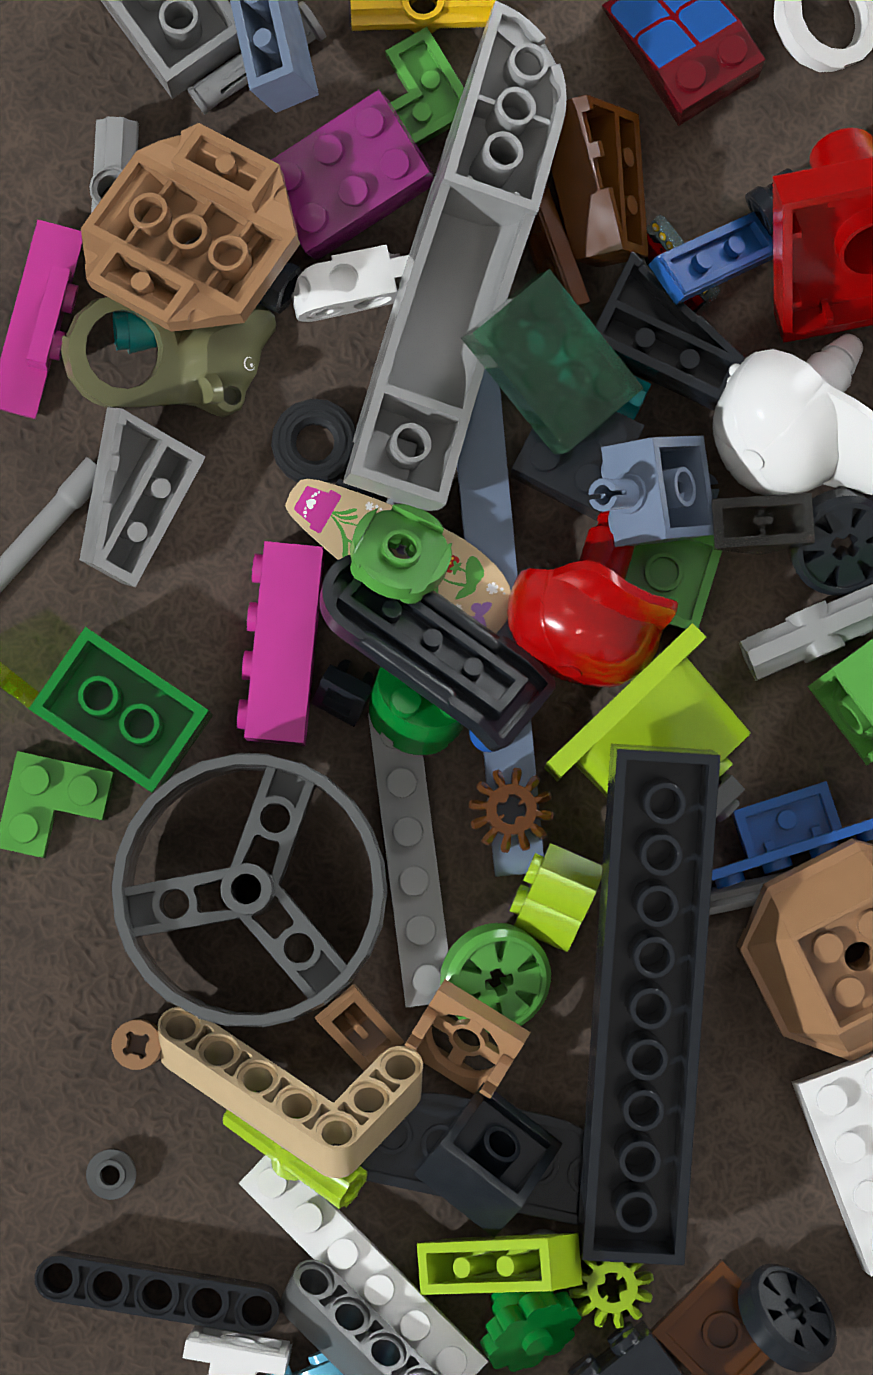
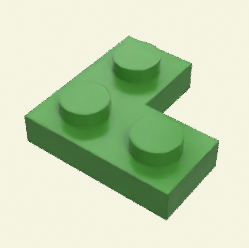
(430, 85)
(41, 788)

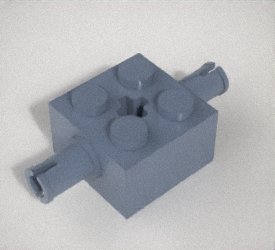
(656, 490)

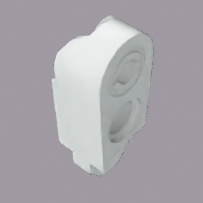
(348, 284)

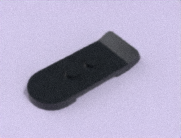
(441, 655)

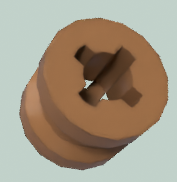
(143, 1041)

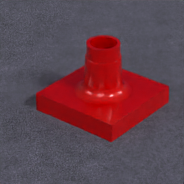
(825, 239)

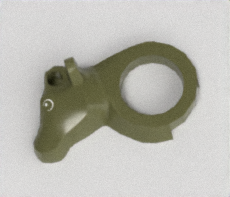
(192, 366)

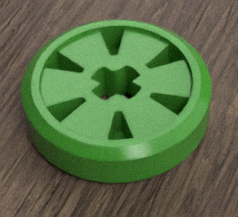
(515, 955)

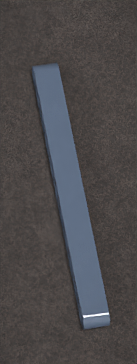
(489, 528)

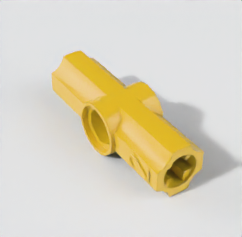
(400, 15)

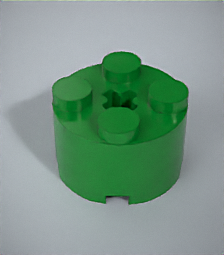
(409, 718)

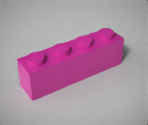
(283, 643)

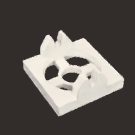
(237, 1352)

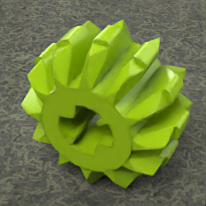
(625, 1293)

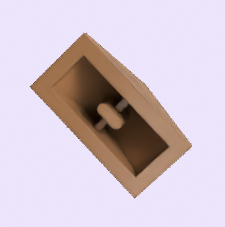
(358, 1027)

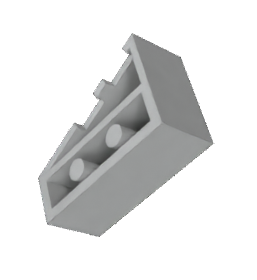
(134, 495)

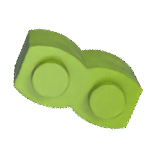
(558, 896)

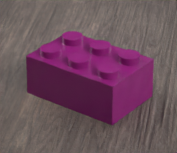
(352, 174)

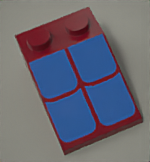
(687, 50)

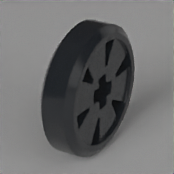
(842, 569)
(787, 1318)

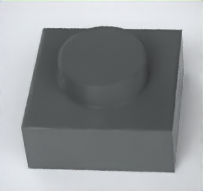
(727, 799)

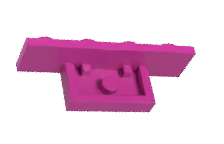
(37, 317)

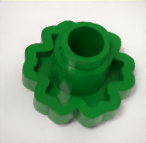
(528, 1327)

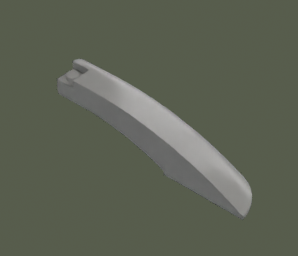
(460, 265)

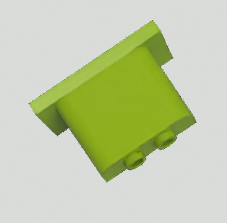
(660, 707)

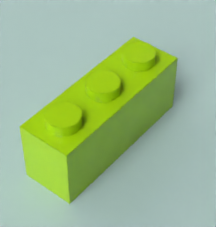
(499, 1264)

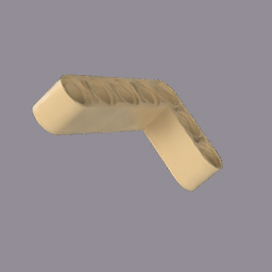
(284, 1096)

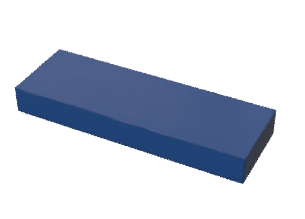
(713, 258)

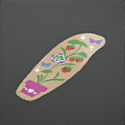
(332, 514)

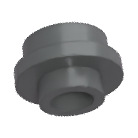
(126, 1168)

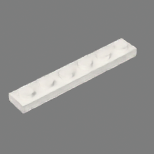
(338, 1243)

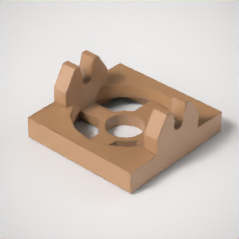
(505, 1032)

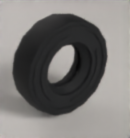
(295, 420)

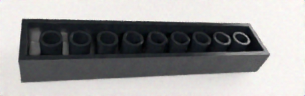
(647, 1003)

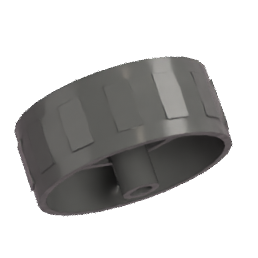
(141, 908)

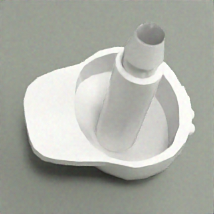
(792, 426)

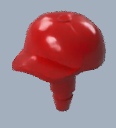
(586, 616)

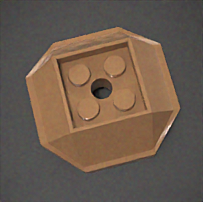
(181, 192)
(799, 949)

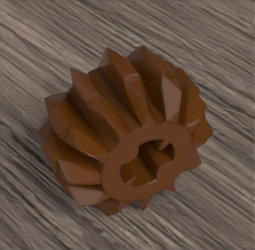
(500, 797)

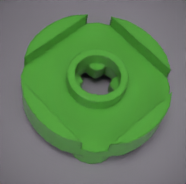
(393, 576)

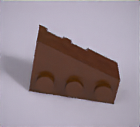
(601, 182)

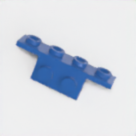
(785, 827)

